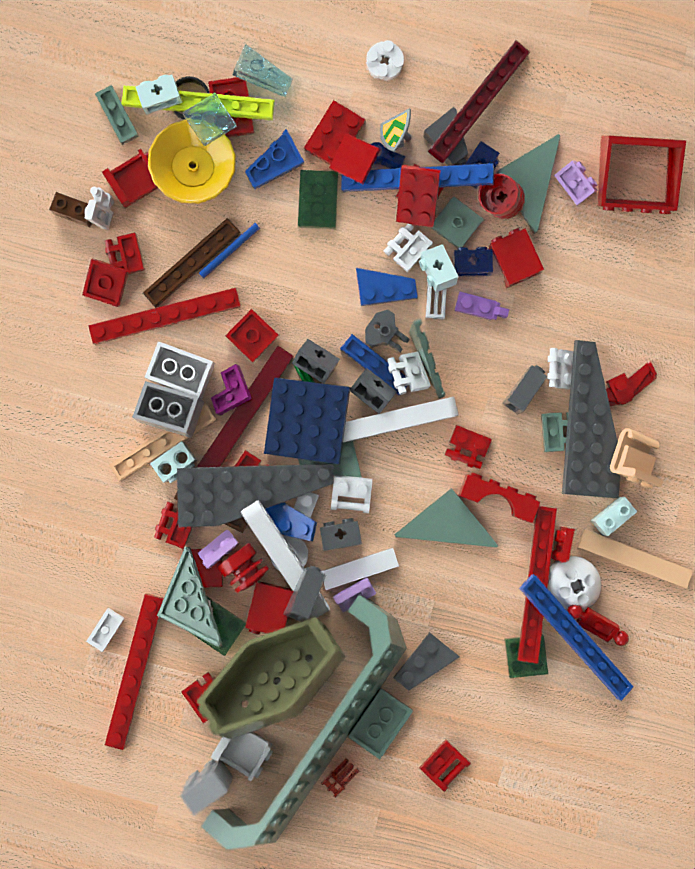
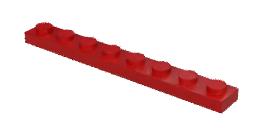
(164, 316)
(539, 566)
(134, 672)

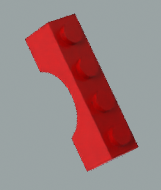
(521, 506)

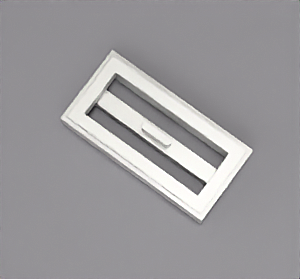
(443, 306)

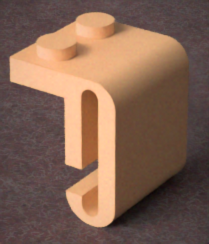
(633, 459)

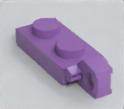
(479, 307)

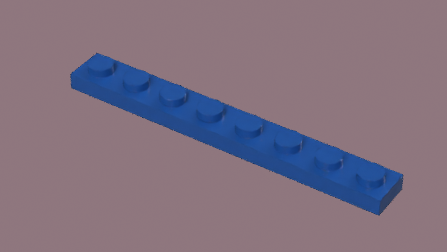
(449, 177)
(576, 637)

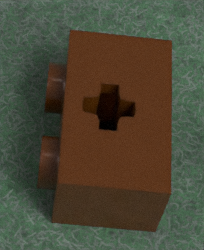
(69, 209)

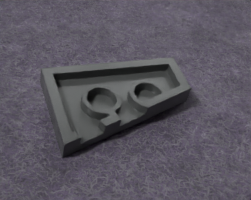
(425, 661)

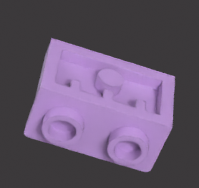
(576, 181)
(218, 549)
(348, 596)

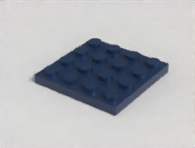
(307, 420)

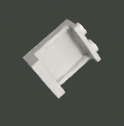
(244, 753)

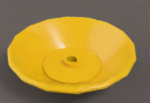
(180, 147)

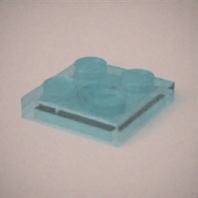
(209, 119)

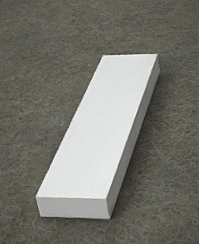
(360, 568)

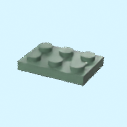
(380, 723)

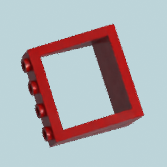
(675, 163)

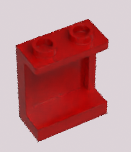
(131, 179)
(516, 257)
(268, 608)

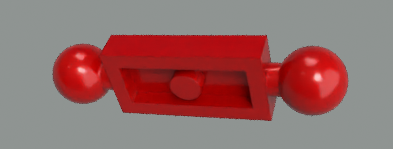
(598, 625)

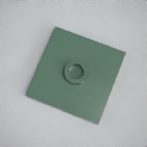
(456, 223)

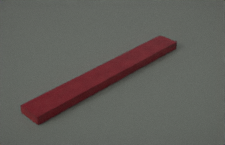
(478, 102)
(245, 412)

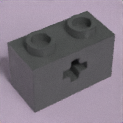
(315, 361)
(372, 390)
(331, 541)

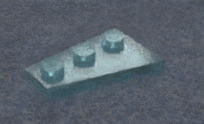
(261, 72)

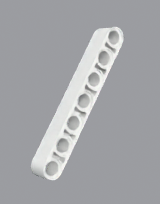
(400, 419)
(279, 551)

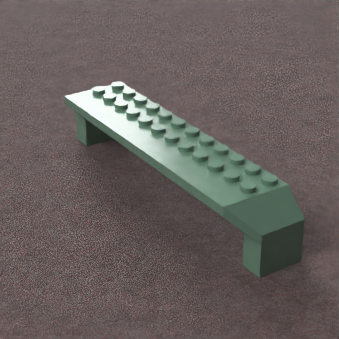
(387, 650)

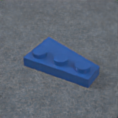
(276, 161)
(384, 287)
(292, 522)

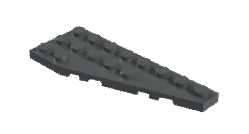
(590, 429)
(220, 493)

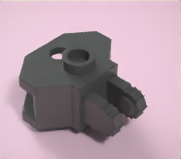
(384, 334)

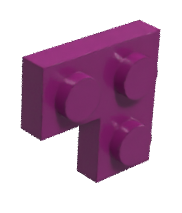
(235, 392)

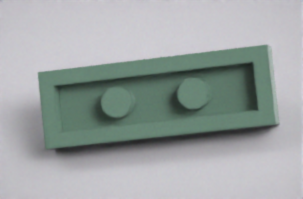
(116, 115)

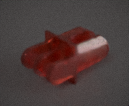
(339, 777)

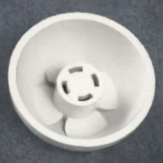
(564, 581)

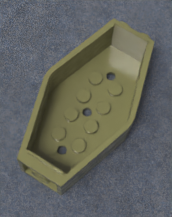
(252, 677)

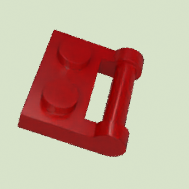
(564, 539)
(440, 761)

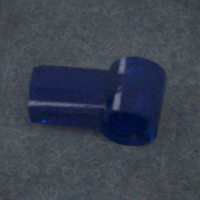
(388, 158)

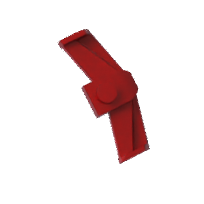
(624, 389)

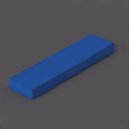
(369, 359)

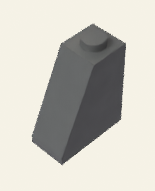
(432, 133)
(525, 389)
(305, 594)

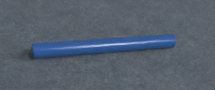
(229, 250)

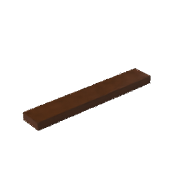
(191, 262)

